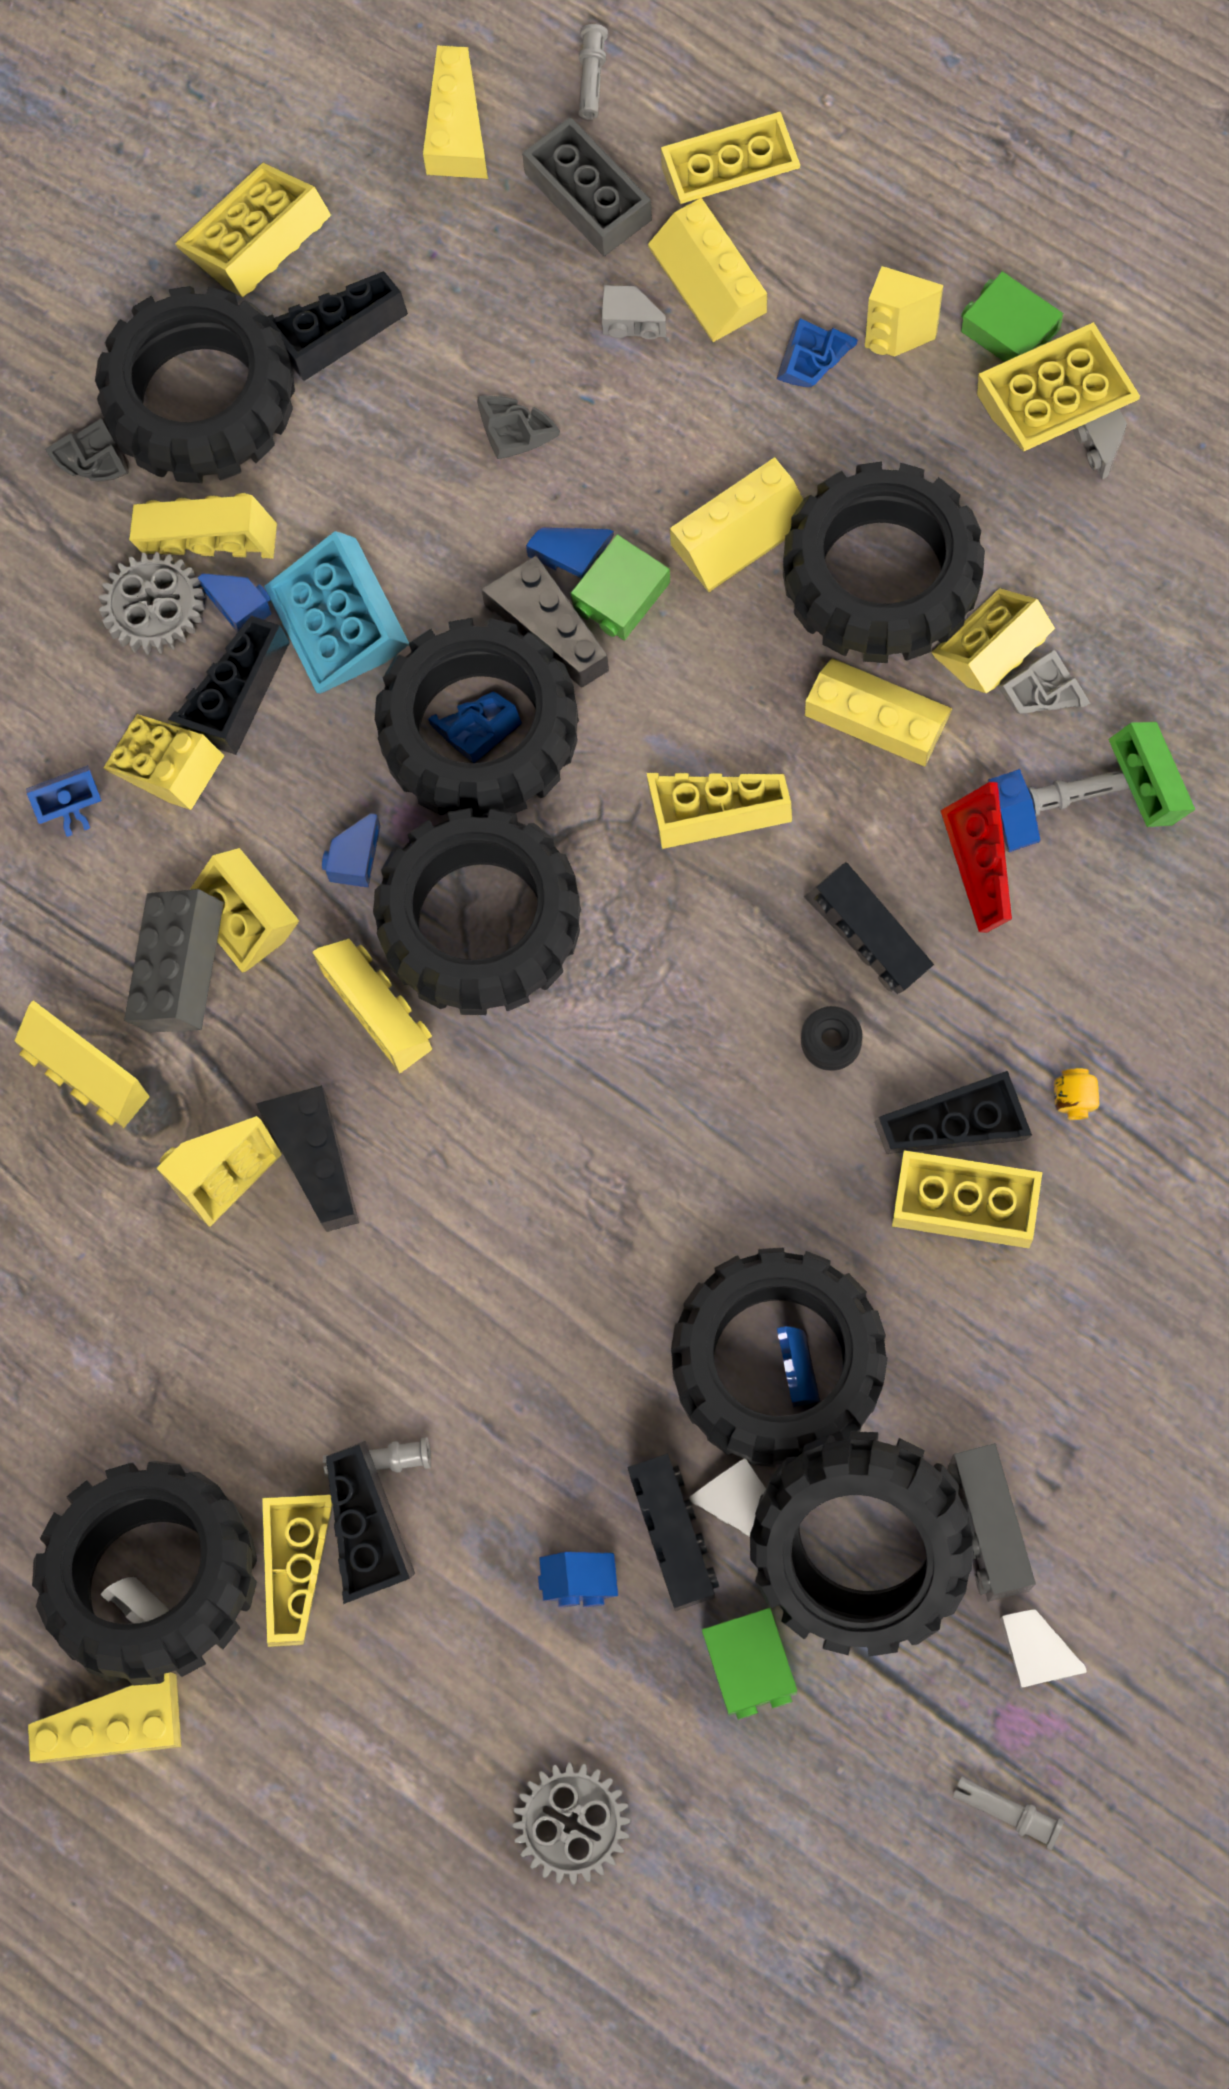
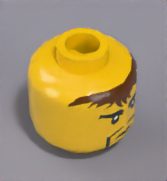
(1076, 1093)

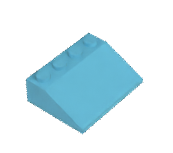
(336, 613)

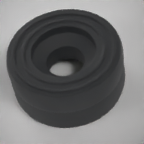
(831, 1019)

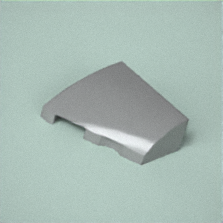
(1043, 686)

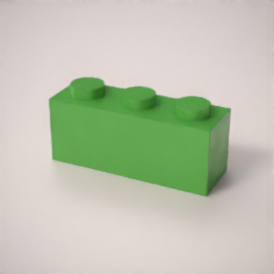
(1151, 774)

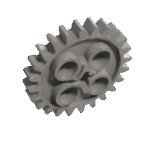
(155, 629)
(556, 1854)

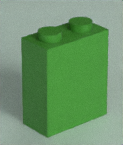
(1010, 319)
(620, 588)
(750, 1663)

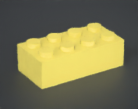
(967, 1199)

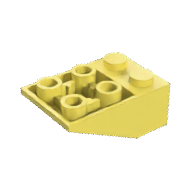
(165, 760)

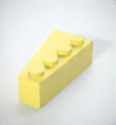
(453, 128)
(204, 526)
(716, 805)
(292, 1554)
(114, 1724)

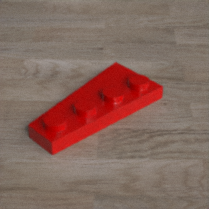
(979, 850)

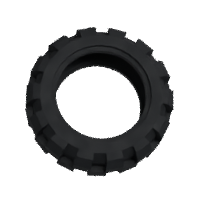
(183, 325)
(892, 498)
(464, 654)
(465, 842)
(777, 1277)
(99, 1518)
(850, 1615)

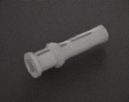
(592, 59)
(1062, 793)
(399, 1456)
(1025, 1819)

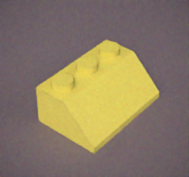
(902, 312)
(995, 639)
(252, 913)

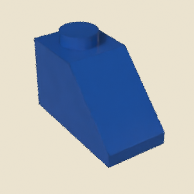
(236, 598)
(1017, 811)
(353, 853)

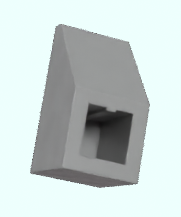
(630, 314)
(1102, 440)

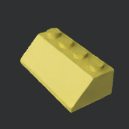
(728, 158)
(708, 271)
(737, 525)
(876, 711)
(373, 1003)
(80, 1066)

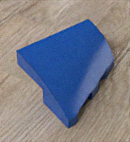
(812, 353)
(569, 547)
(478, 725)
(798, 1366)

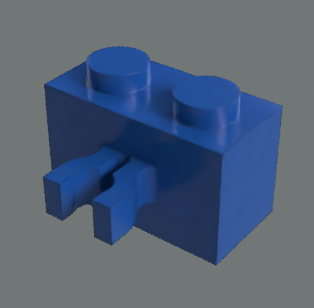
(64, 795)
(577, 1578)

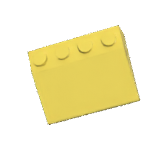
(254, 228)
(1055, 387)
(219, 1166)

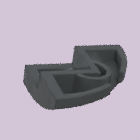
(513, 427)
(90, 453)

